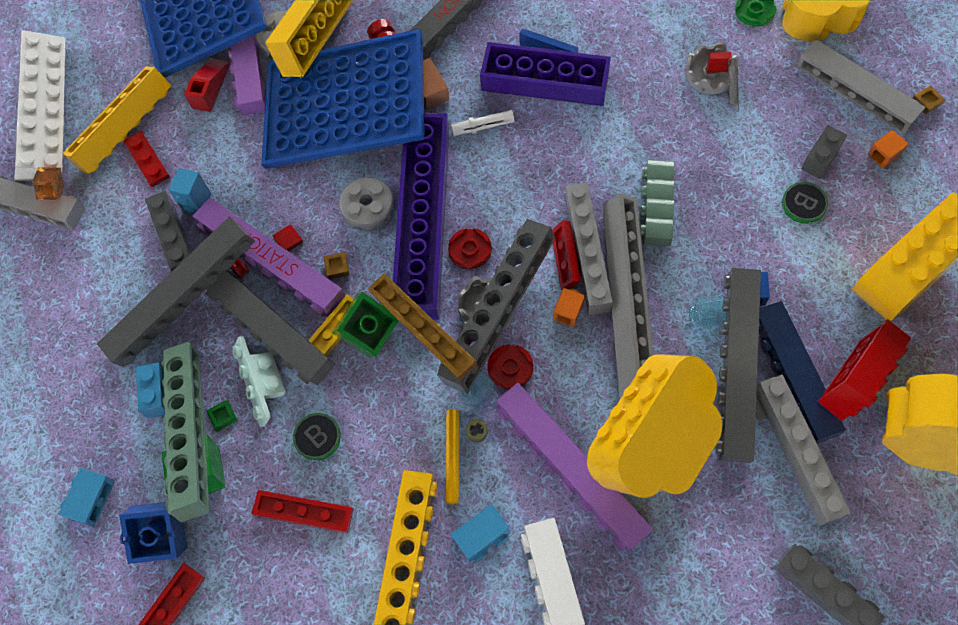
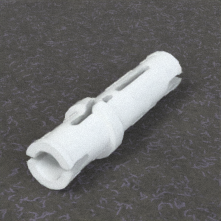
(481, 123)

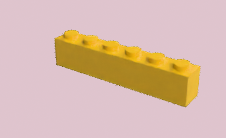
(117, 120)

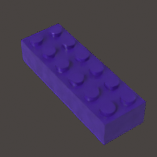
(545, 73)

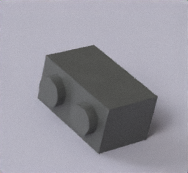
(824, 151)

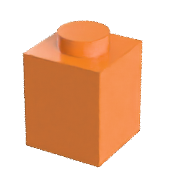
(887, 149)
(569, 307)

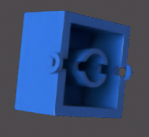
(151, 533)

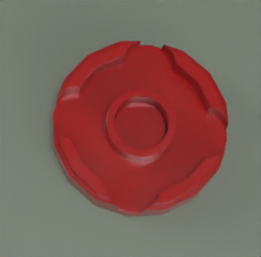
(469, 255)
(516, 369)

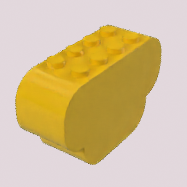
(816, 18)
(913, 262)
(924, 422)
(658, 429)

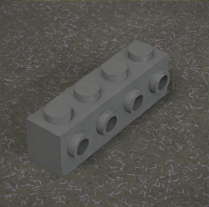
(825, 589)

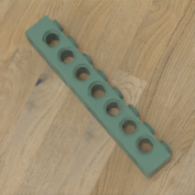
(184, 433)

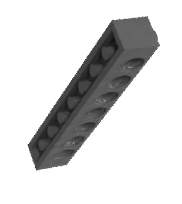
(509, 296)

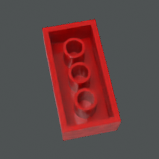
(865, 371)

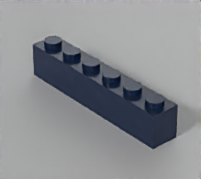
(794, 363)

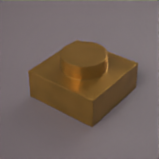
(929, 98)
(336, 265)

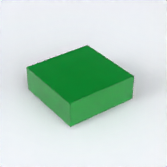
(222, 415)

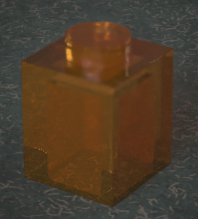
(48, 183)

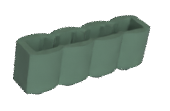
(658, 203)

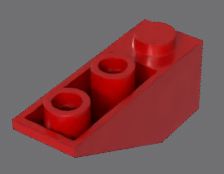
(206, 84)

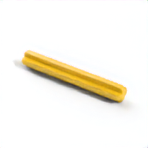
(452, 456)

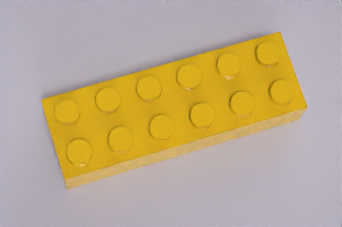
(304, 33)

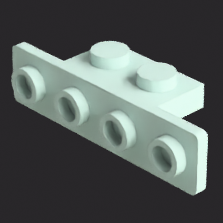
(260, 377)

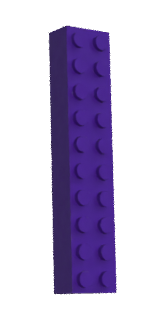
(422, 215)

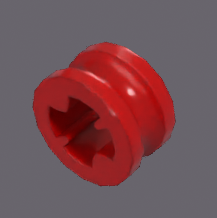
(239, 268)

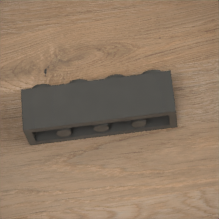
(168, 228)

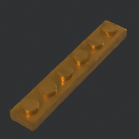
(422, 327)

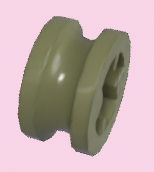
(473, 424)

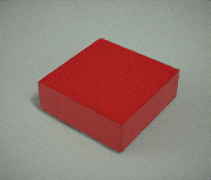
(718, 62)
(287, 238)

